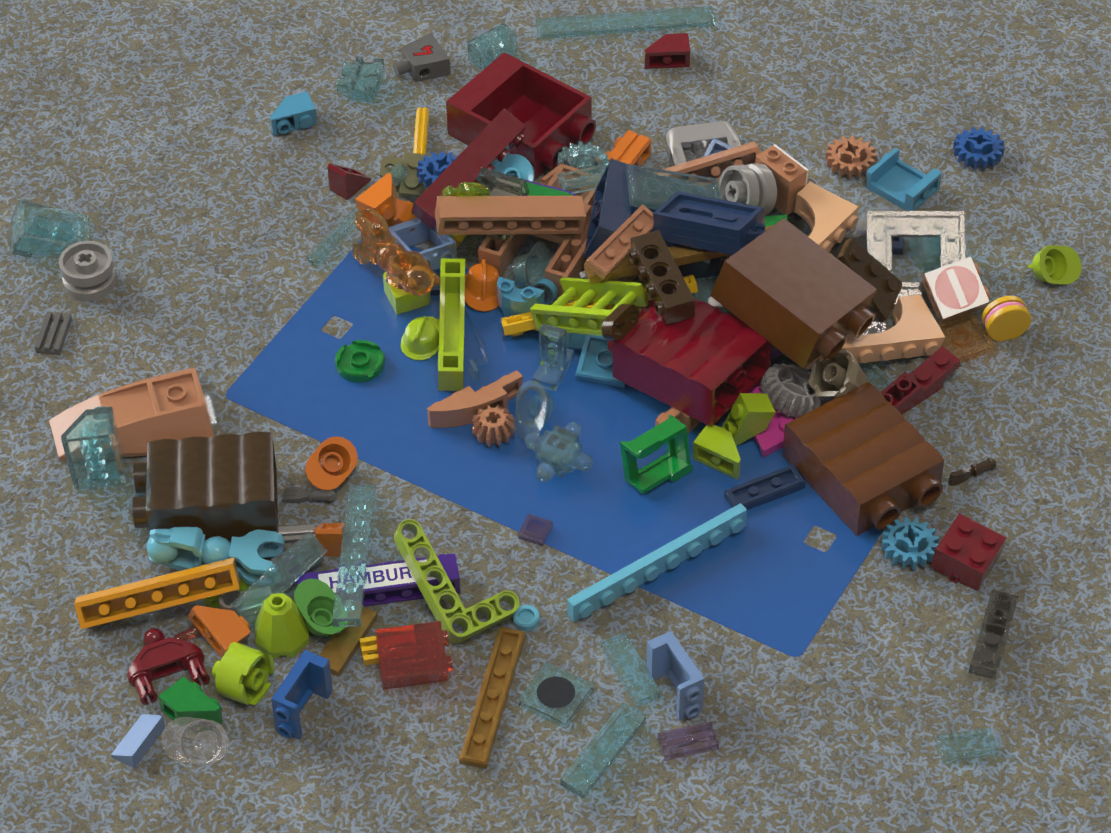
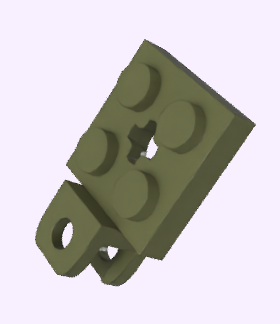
(410, 183)

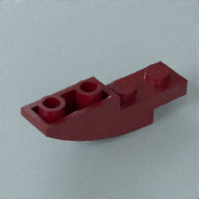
(922, 382)

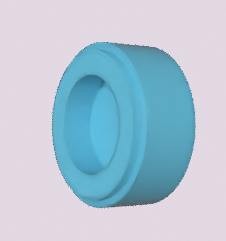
(526, 618)

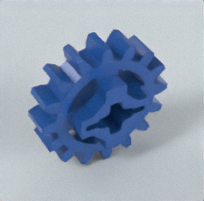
(978, 148)
(433, 167)

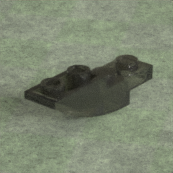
(993, 634)

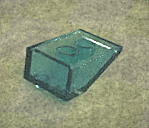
(45, 230)

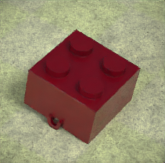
(968, 552)

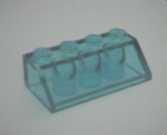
(94, 450)

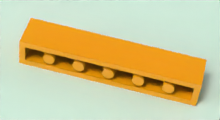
(157, 593)

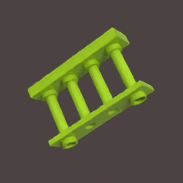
(587, 320)

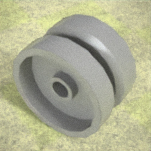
(749, 185)
(87, 271)

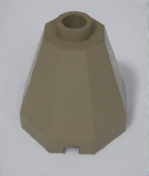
(836, 376)

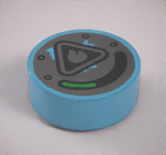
(550, 289)

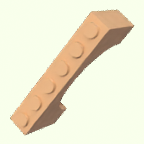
(826, 214)
(912, 336)

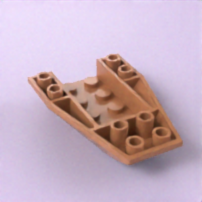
(147, 411)

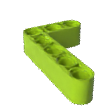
(445, 589)

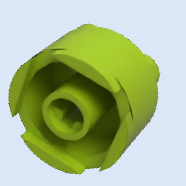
(243, 674)

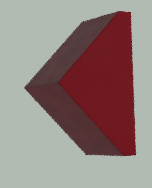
(345, 180)

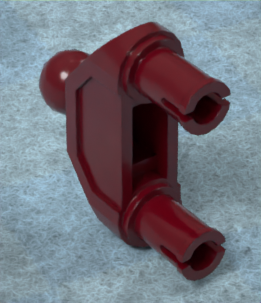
(162, 658)

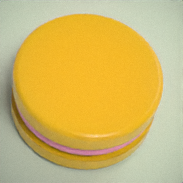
(1006, 318)

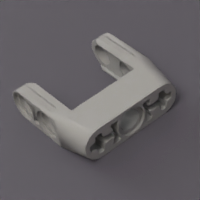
(696, 138)

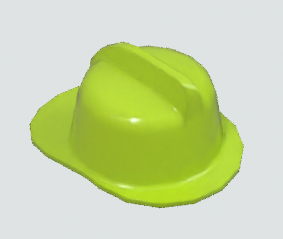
(1056, 265)
(421, 338)

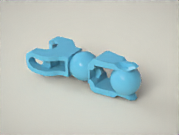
(187, 548)

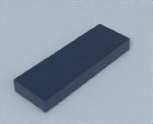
(765, 488)

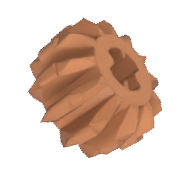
(493, 426)

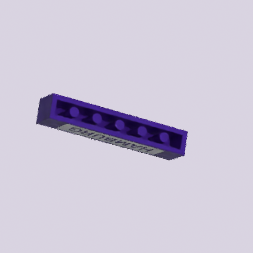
(391, 580)

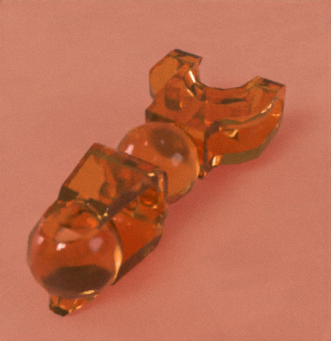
(403, 268)

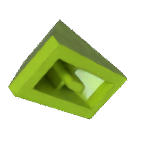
(404, 301)

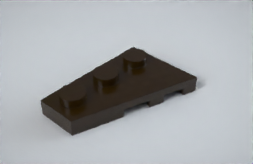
(873, 272)

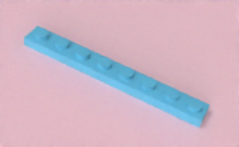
(657, 562)

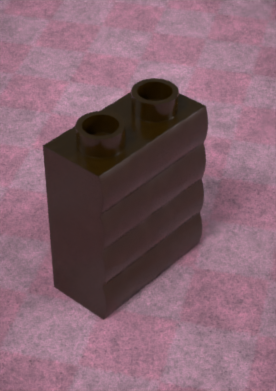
(208, 484)

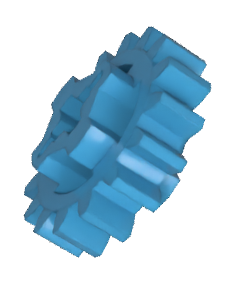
(909, 543)

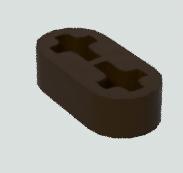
(620, 322)

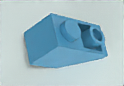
(293, 114)

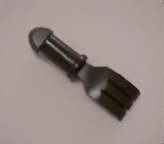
(963, 475)

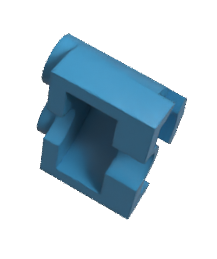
(516, 300)

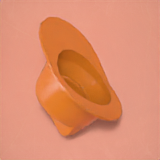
(482, 287)
(331, 463)

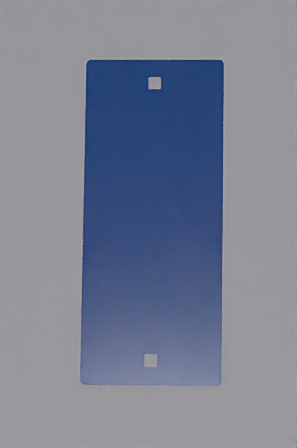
(750, 582)

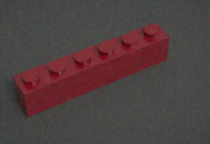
(484, 151)

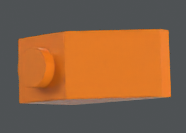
(380, 197)
(219, 627)

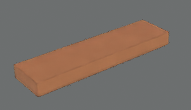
(616, 247)

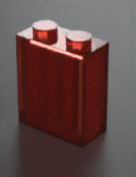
(413, 655)

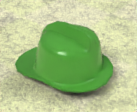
(316, 605)

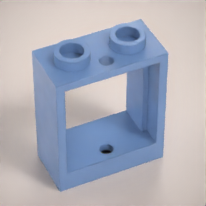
(444, 244)

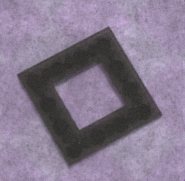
(943, 224)

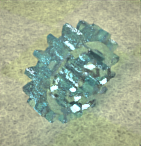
(582, 156)

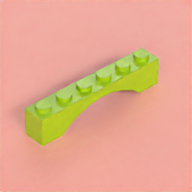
(451, 325)

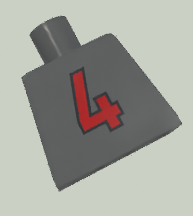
(423, 59)

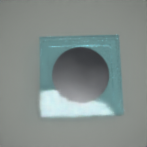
(556, 695)

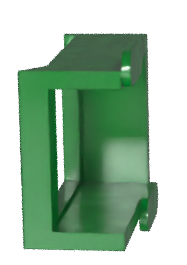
(669, 466)

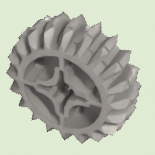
(790, 390)

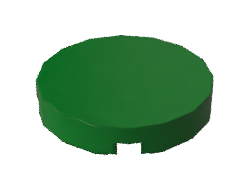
(360, 361)

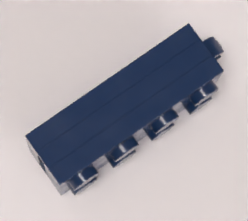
(708, 223)

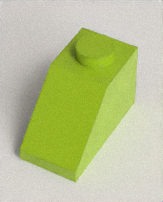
(717, 450)

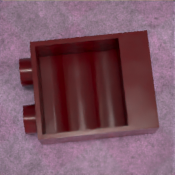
(548, 108)
(693, 362)

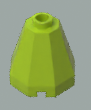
(280, 627)

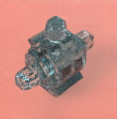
(558, 451)

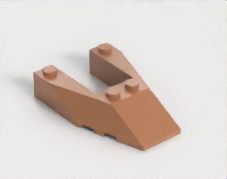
(569, 257)

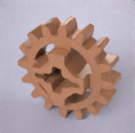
(850, 156)

